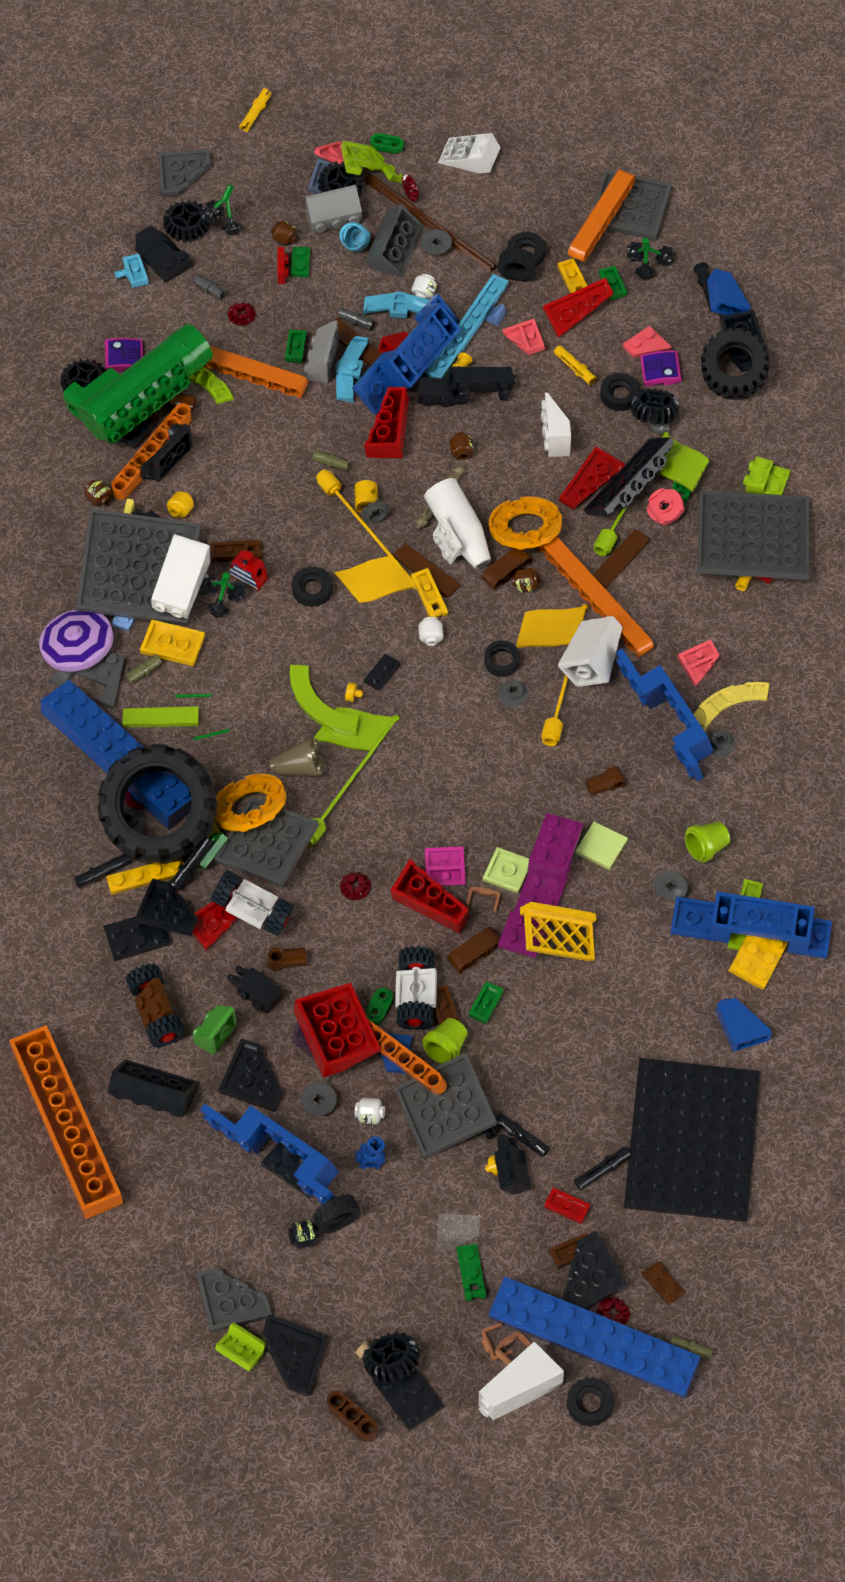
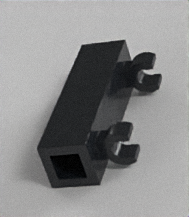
(481, 380)

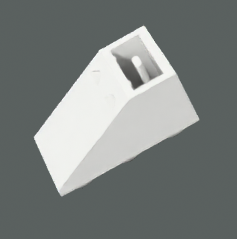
(471, 152)
(555, 429)

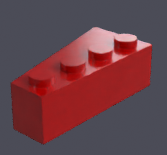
(389, 429)
(428, 898)

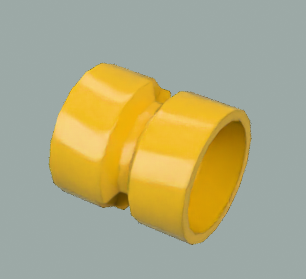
(365, 492)

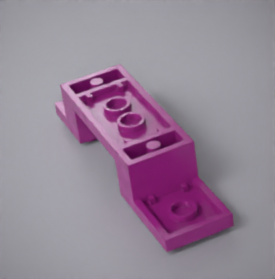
(545, 879)

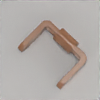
(484, 891)
(506, 1342)
(488, 1345)

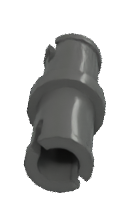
(209, 286)
(356, 319)

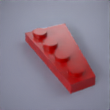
(572, 308)
(212, 923)

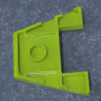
(361, 155)

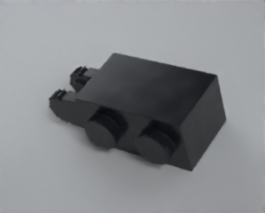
(436, 392)
(256, 989)
(511, 1166)

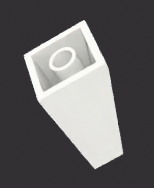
(181, 576)
(592, 651)
(520, 1382)

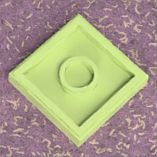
(601, 845)
(507, 870)

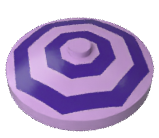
(76, 640)

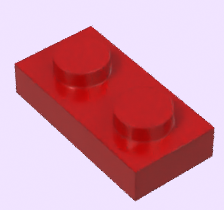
(282, 260)
(567, 1205)

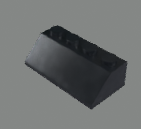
(152, 1087)

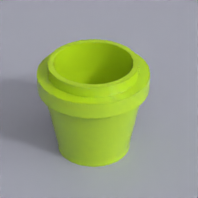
(706, 840)
(445, 1041)

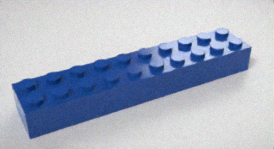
(106, 742)
(594, 1337)

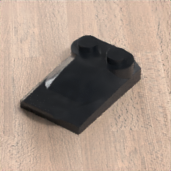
(161, 254)
(747, 321)
(170, 453)

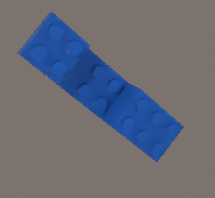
(412, 357)
(655, 689)
(754, 918)
(253, 1132)

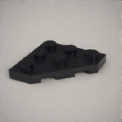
(165, 909)
(251, 1078)
(592, 1273)
(294, 1352)

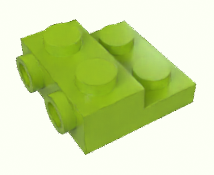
(765, 477)

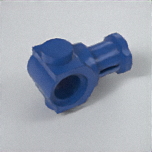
(371, 1153)

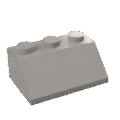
(333, 209)
(322, 353)

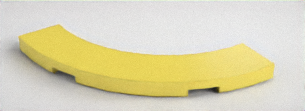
(727, 697)

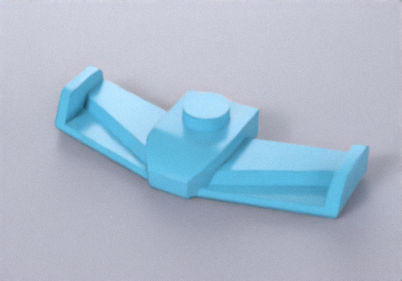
(398, 304)
(350, 368)

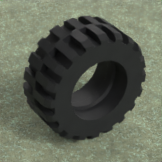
(730, 342)

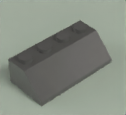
(395, 242)

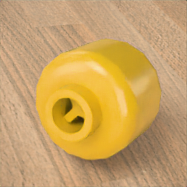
(180, 504)

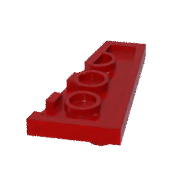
(591, 476)

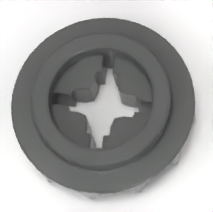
(370, 514)

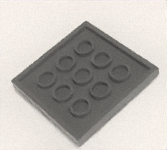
(641, 209)
(269, 849)
(450, 1116)

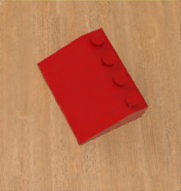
(335, 1029)

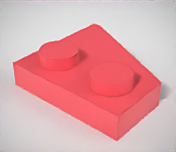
(330, 152)
(525, 336)
(646, 342)
(698, 660)

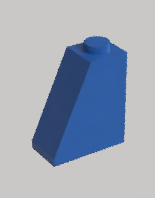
(725, 294)
(741, 1025)

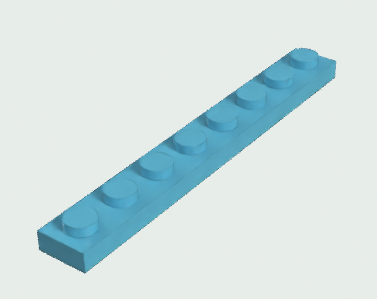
(469, 325)

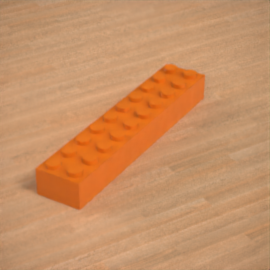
(66, 1122)

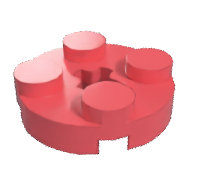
(673, 511)

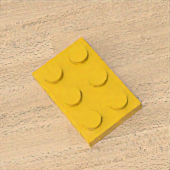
(172, 642)
(757, 959)

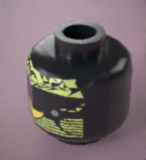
(303, 1234)

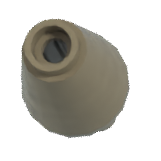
(299, 760)

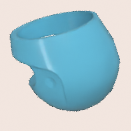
(355, 232)

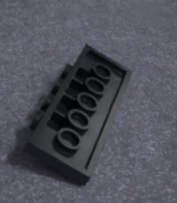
(631, 477)

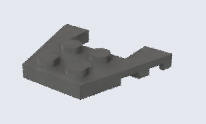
(105, 672)

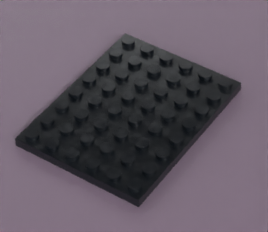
(692, 1140)

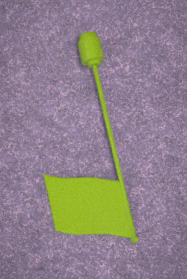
(682, 466)
(369, 734)

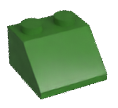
(215, 1028)

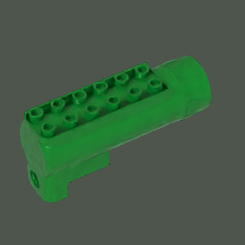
(121, 401)

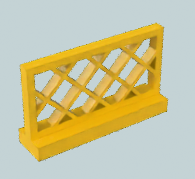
(555, 914)

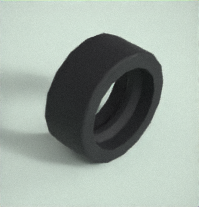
(497, 670)

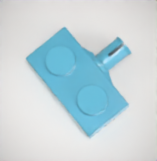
(133, 271)

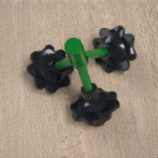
(215, 210)
(637, 252)
(236, 592)

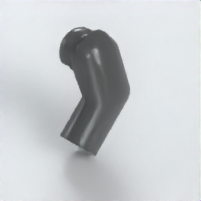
(659, 429)

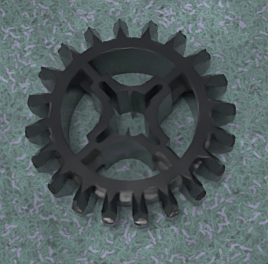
(341, 178)
(176, 223)
(81, 372)
(654, 406)
(391, 1357)

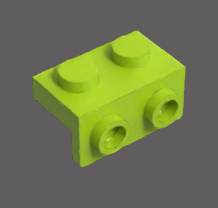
(241, 1347)

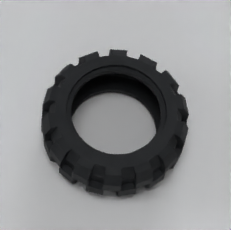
(132, 767)

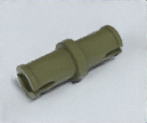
(331, 460)
(143, 669)
(698, 1349)

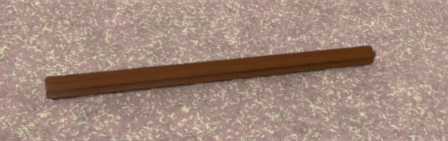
(429, 222)

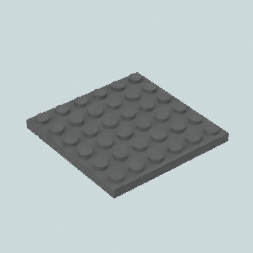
(753, 535)
(125, 562)

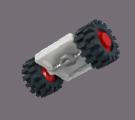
(251, 903)
(416, 988)

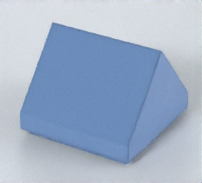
(496, 315)

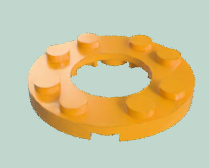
(526, 505)
(262, 783)

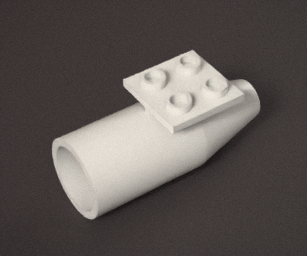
(458, 525)

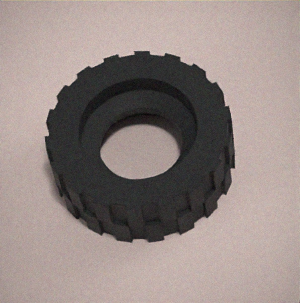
(532, 239)
(519, 256)
(614, 380)
(305, 575)
(336, 1213)
(594, 1386)

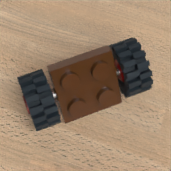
(154, 1005)

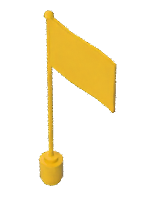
(375, 577)
(551, 629)

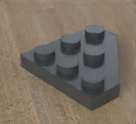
(181, 169)
(230, 1300)

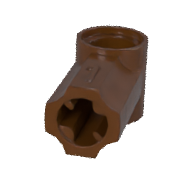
(181, 398)
(610, 779)
(287, 957)

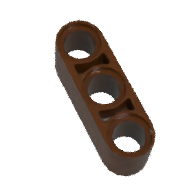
(506, 567)
(474, 949)
(349, 1407)

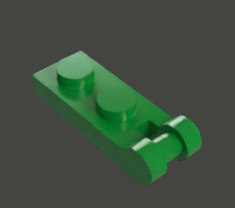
(471, 1271)

